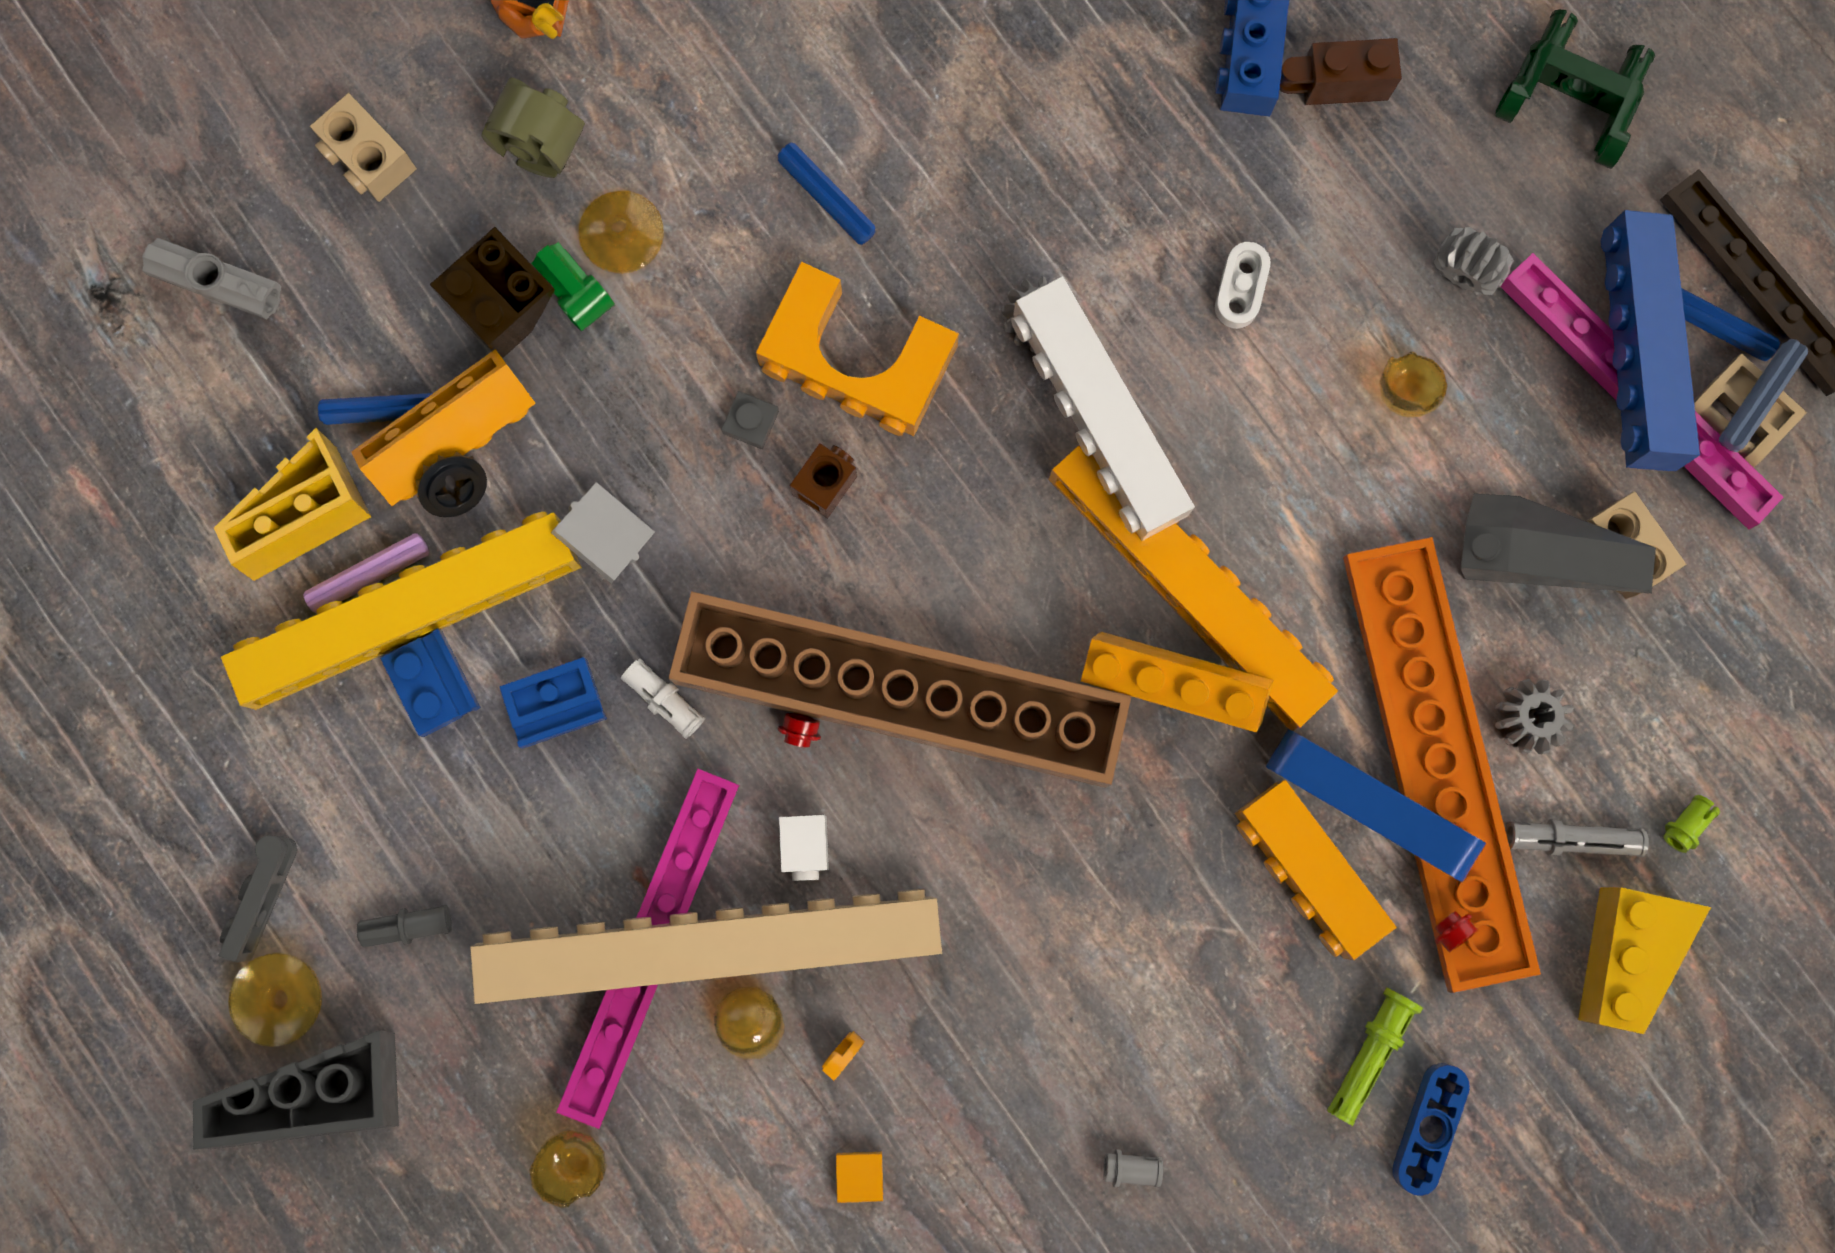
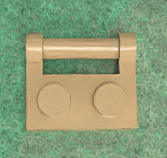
(1731, 389)

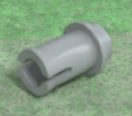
(1132, 1169)

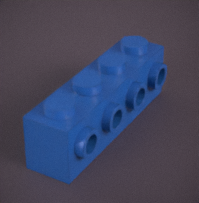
(1252, 56)

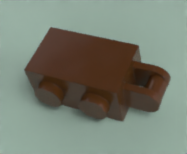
(1344, 72)

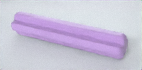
(367, 572)

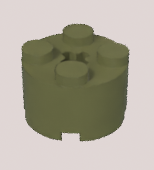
(533, 128)

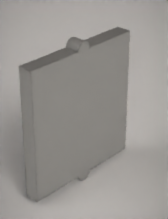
(603, 532)

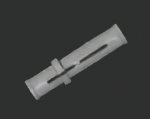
(1560, 838)

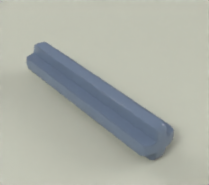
(1763, 395)

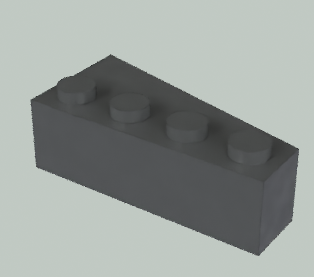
(324, 1095)

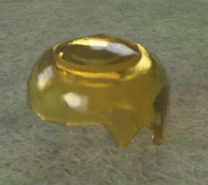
(1412, 385)
(749, 1023)
(567, 1168)

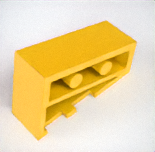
(294, 511)
(1635, 955)

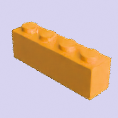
(450, 420)
(1177, 681)
(1314, 871)

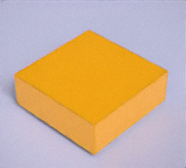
(859, 1177)

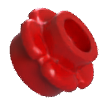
(800, 729)
(1455, 931)

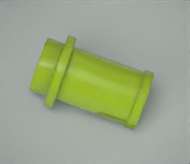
(1692, 822)

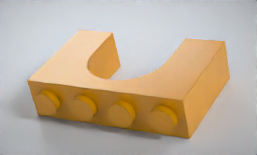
(893, 397)

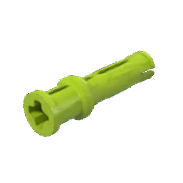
(1383, 1036)

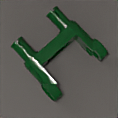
(1583, 80)

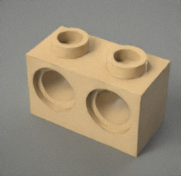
(365, 146)
(1638, 523)

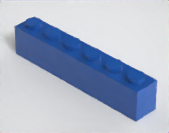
(1650, 342)

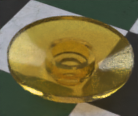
(626, 249)
(254, 1005)

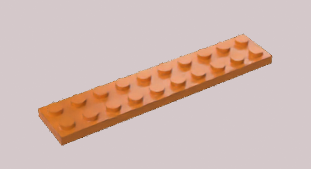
(1440, 754)

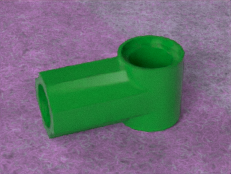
(577, 294)

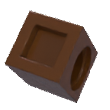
(818, 497)

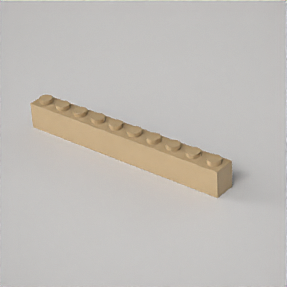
(704, 948)

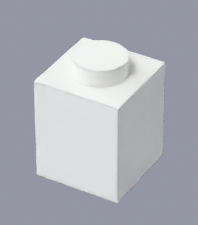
(804, 846)

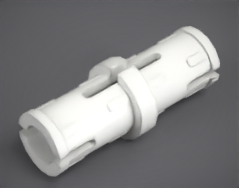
(662, 698)

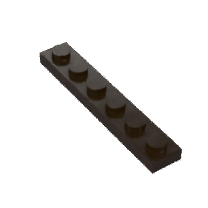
(1755, 274)

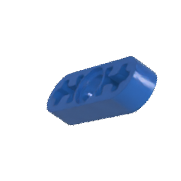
(1405, 1155)

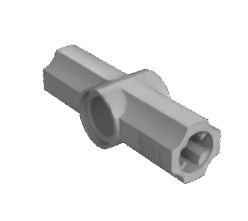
(192, 269)

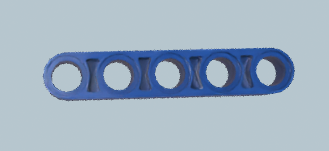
(1376, 805)

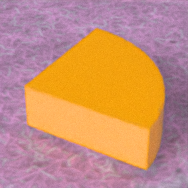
(842, 1055)

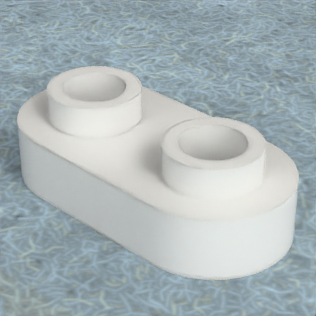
(1242, 287)

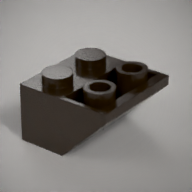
(495, 292)

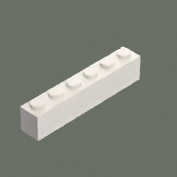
(1102, 409)

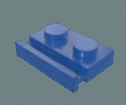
(430, 683)
(553, 702)

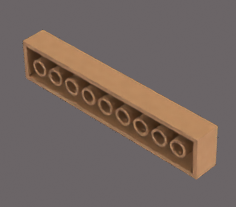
(900, 689)

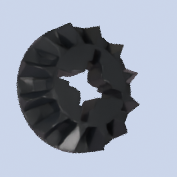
(469, 485)

